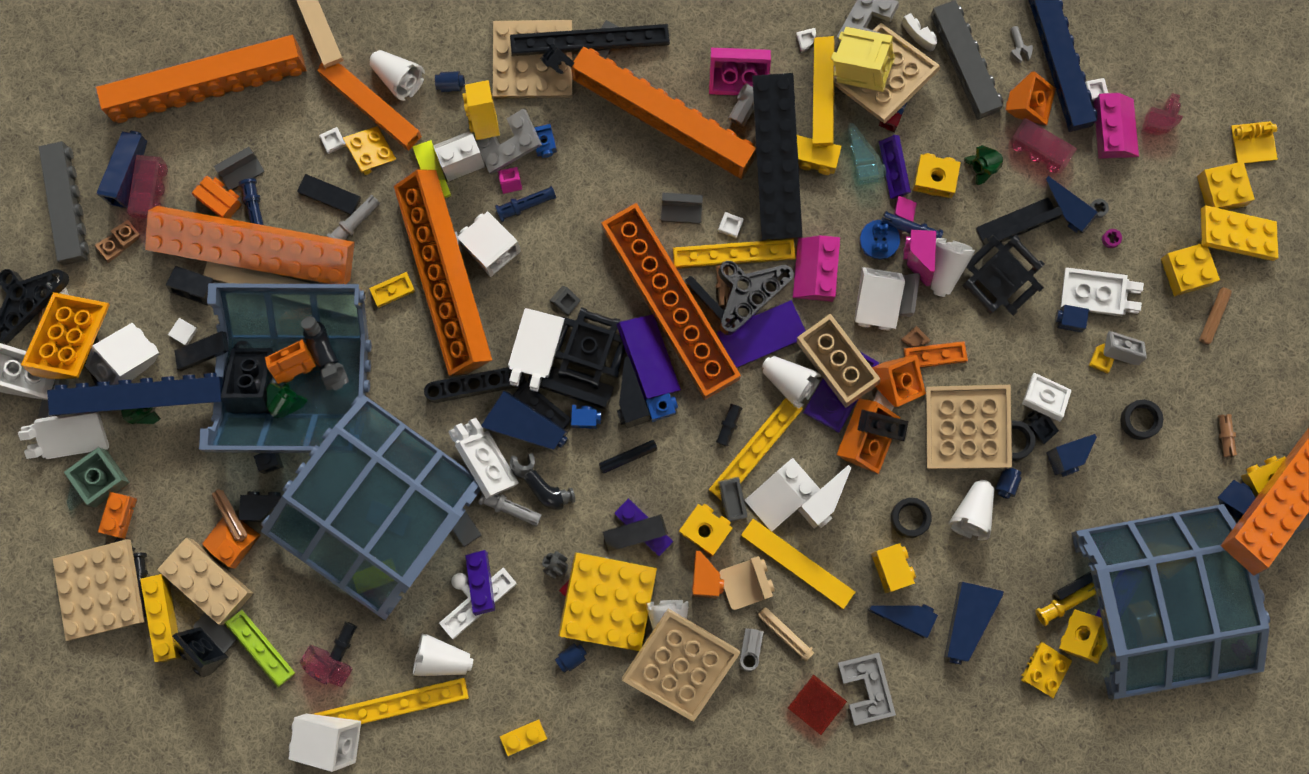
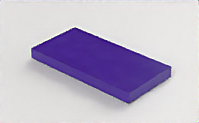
(763, 334)
(648, 356)
(826, 406)

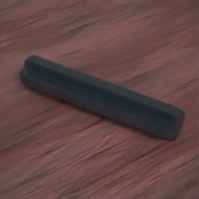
(628, 456)

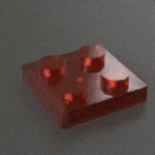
(817, 704)

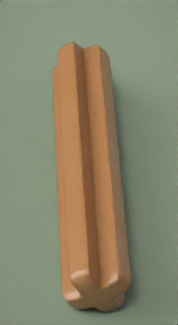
(1215, 316)
(229, 515)

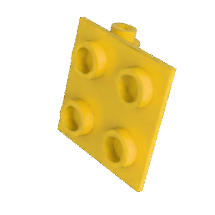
(1254, 142)
(369, 149)
(1046, 669)

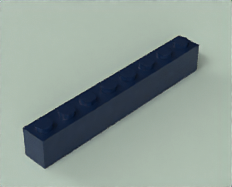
(1064, 64)
(135, 395)

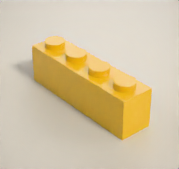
(818, 158)
(160, 617)

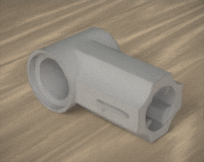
(743, 107)
(751, 647)

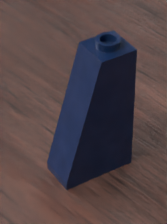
(118, 176)
(520, 421)
(970, 617)

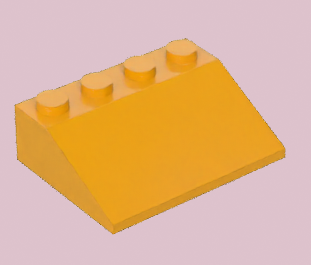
(64, 337)

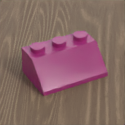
(735, 67)
(1116, 126)
(920, 254)
(816, 268)

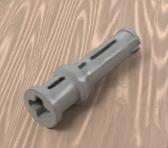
(347, 227)
(500, 504)

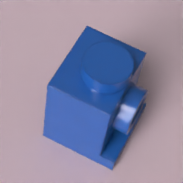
(548, 148)
(657, 413)
(585, 417)

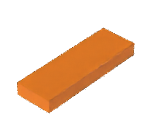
(938, 354)

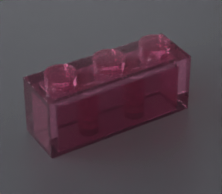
(1042, 146)
(146, 185)

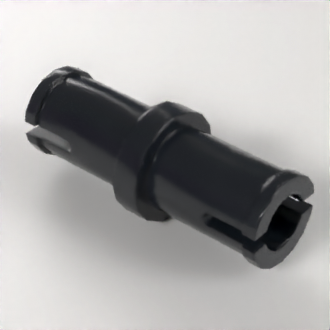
(729, 425)
(342, 643)

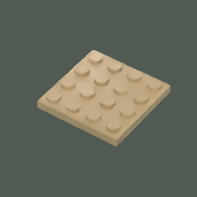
(526, 74)
(907, 76)
(969, 427)
(98, 590)
(680, 665)

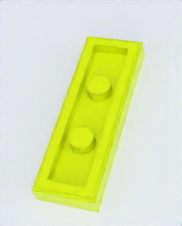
(428, 160)

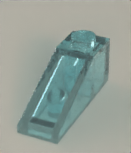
(865, 159)

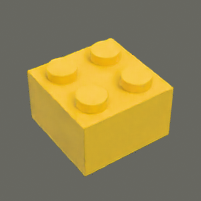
(480, 110)
(1226, 186)
(1190, 269)
(893, 568)

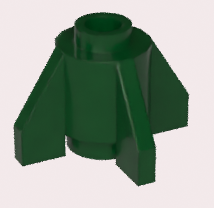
(985, 163)
(282, 400)
(140, 416)

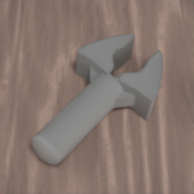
(1020, 46)

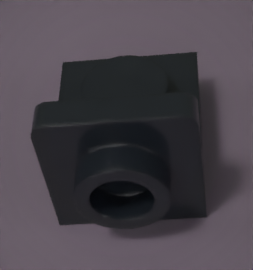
(1041, 425)

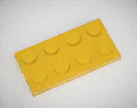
(1239, 233)

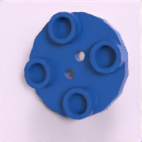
(879, 249)

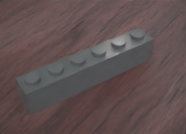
(966, 59)
(63, 203)

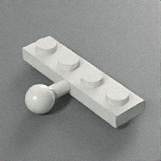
(463, 615)

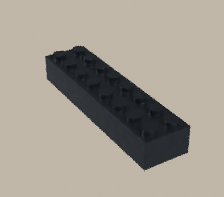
(777, 156)

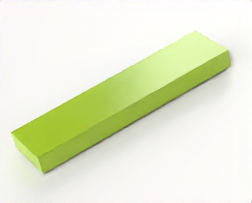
(259, 648)

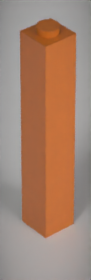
(371, 104)

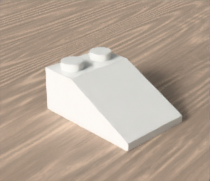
(16, 379)
(782, 494)
(823, 503)

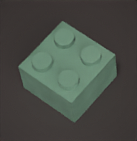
(96, 477)

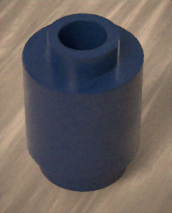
(449, 81)
(1008, 483)
(571, 657)

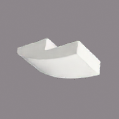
(922, 37)

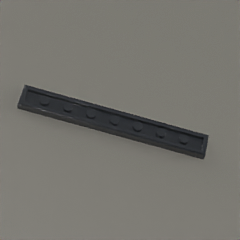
(590, 38)

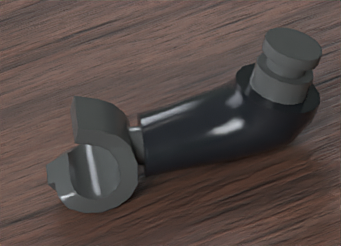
(319, 345)
(549, 496)

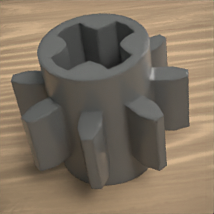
(555, 564)

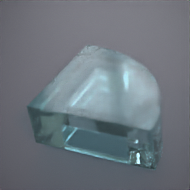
(74, 498)

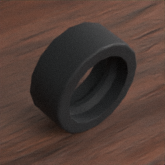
(1130, 430)
(1030, 440)
(927, 517)

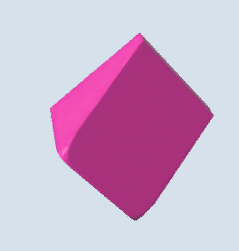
(510, 180)
(905, 208)

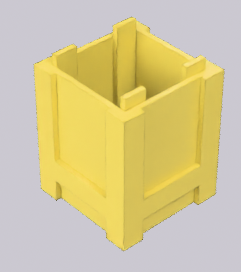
(863, 58)

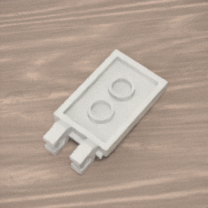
(1100, 292)
(535, 347)
(65, 435)
(483, 458)

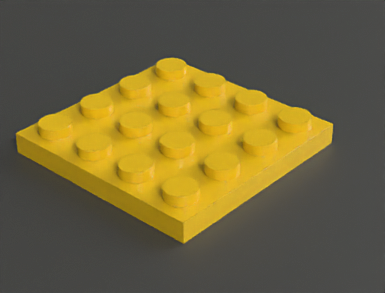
(607, 602)

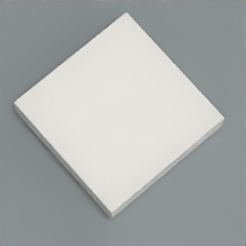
(1047, 397)

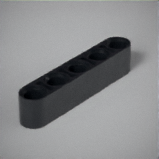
(464, 383)

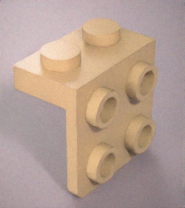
(746, 583)

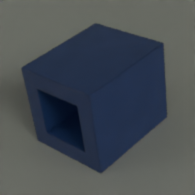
(1072, 318)

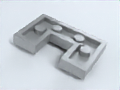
(865, 9)
(524, 141)
(879, 699)

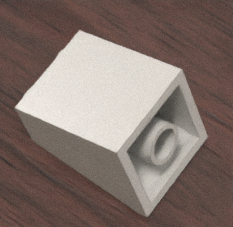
(459, 156)
(489, 243)
(879, 298)
(121, 355)
(324, 741)

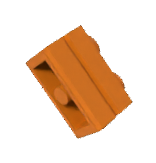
(216, 198)
(290, 362)
(117, 515)

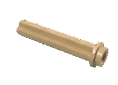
(786, 634)

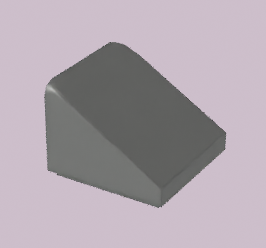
(565, 300)

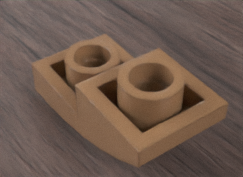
(120, 239)

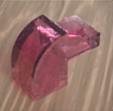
(1163, 121)
(323, 668)

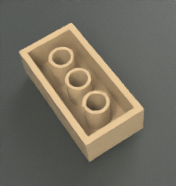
(838, 360)
(205, 581)

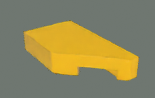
(1100, 361)

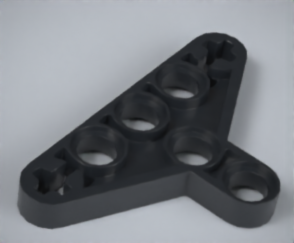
(31, 292)
(743, 298)

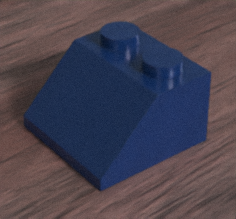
(1070, 456)

